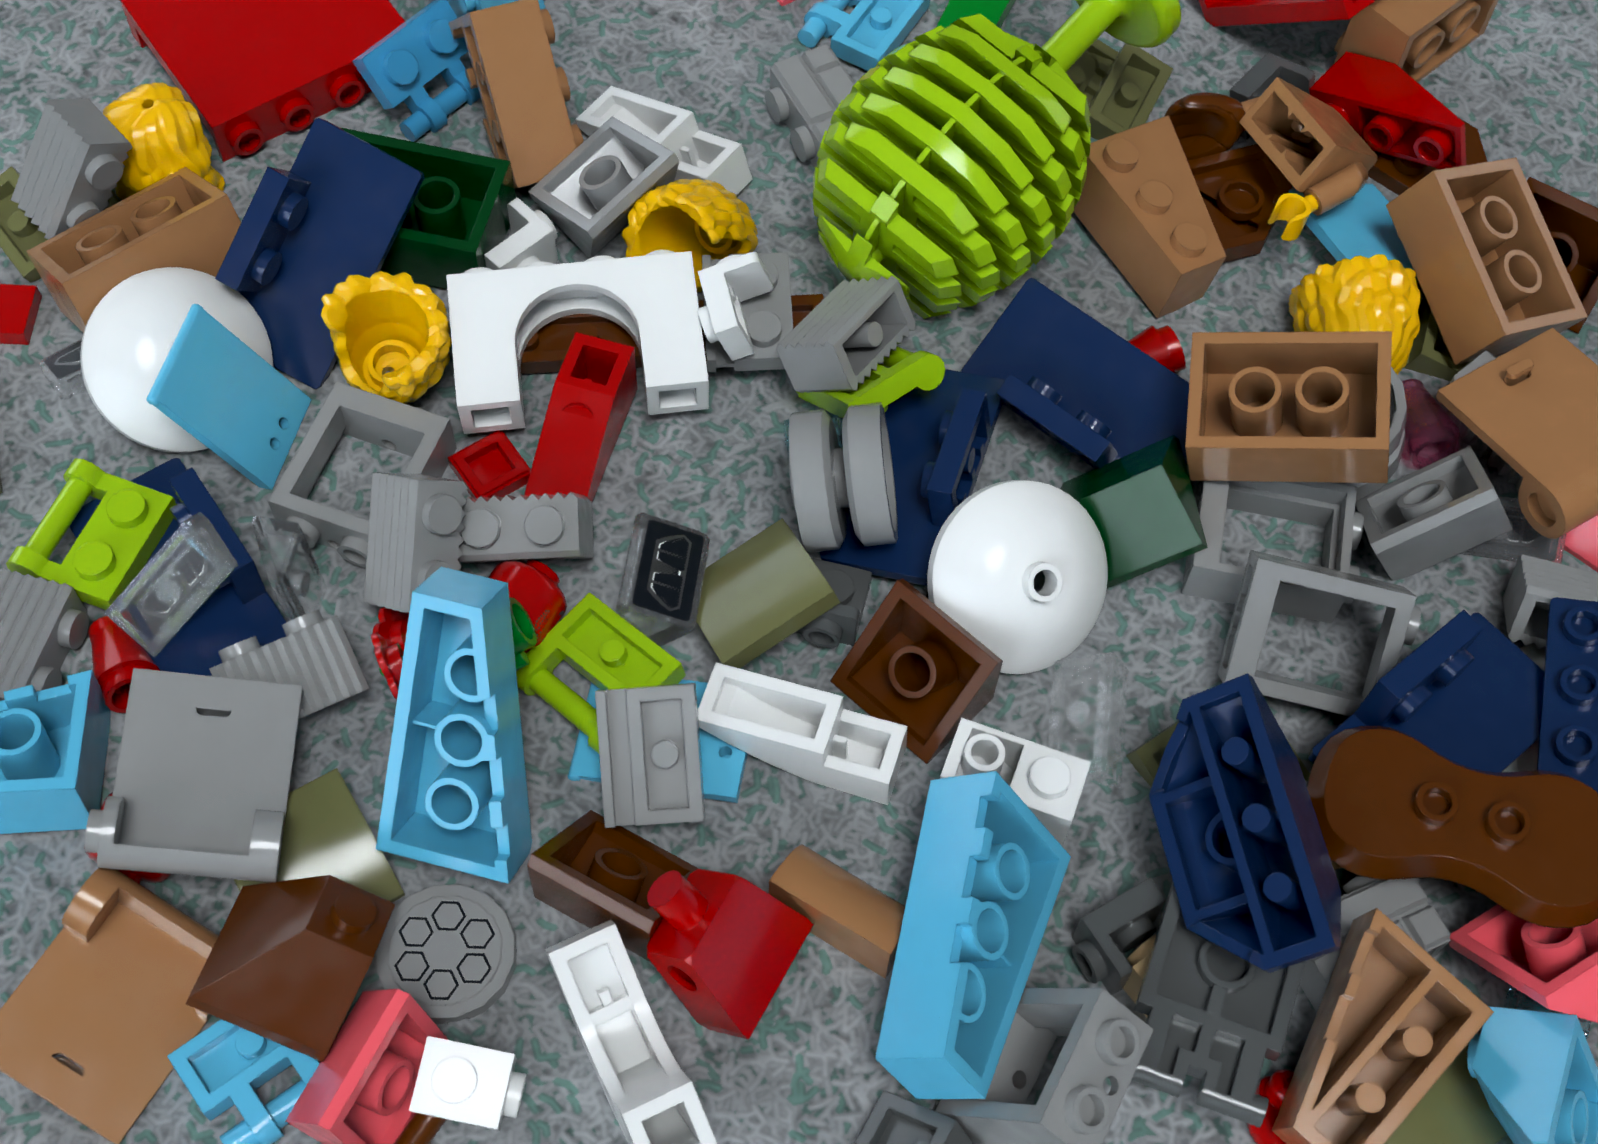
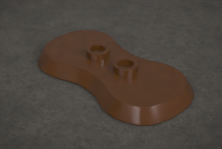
(1411, 813)

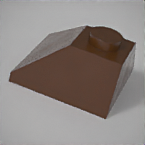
(292, 960)

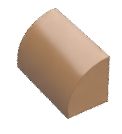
(841, 907)

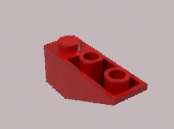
(1392, 111)
(584, 417)

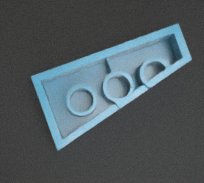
(457, 738)
(52, 755)
(967, 936)

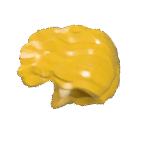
(163, 137)
(693, 218)
(1360, 297)
(388, 327)

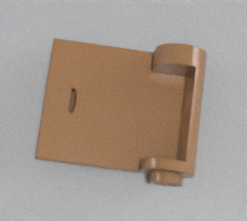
(1542, 420)
(109, 1002)

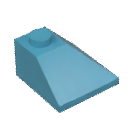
(1537, 1076)

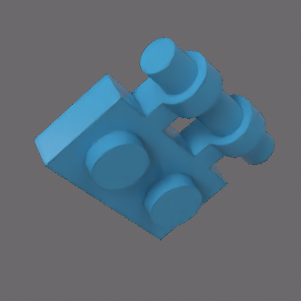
(409, 59)

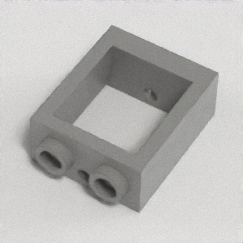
(371, 419)
(1305, 502)
(1255, 608)
(1073, 1107)

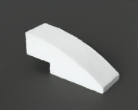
(699, 152)
(803, 732)

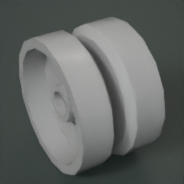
(836, 478)

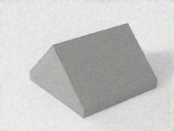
(601, 183)
(1432, 514)

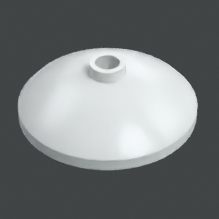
(133, 335)
(987, 568)

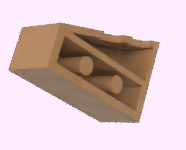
(519, 87)
(1151, 215)
(1377, 1039)

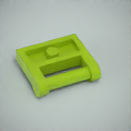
(888, 383)
(112, 543)
(604, 652)

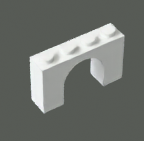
(502, 310)

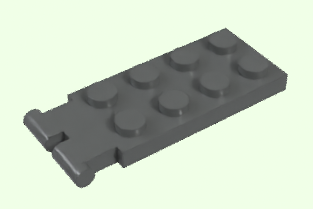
(1211, 1018)

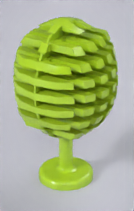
(966, 154)

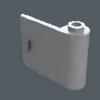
(200, 778)

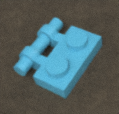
(866, 32)
(227, 1067)

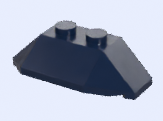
(1244, 832)

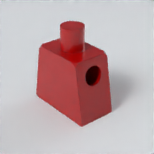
(722, 946)

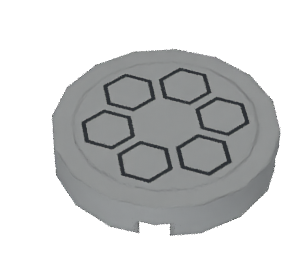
(448, 951)

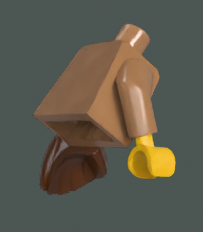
(1296, 131)

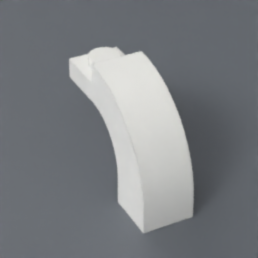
(624, 1043)

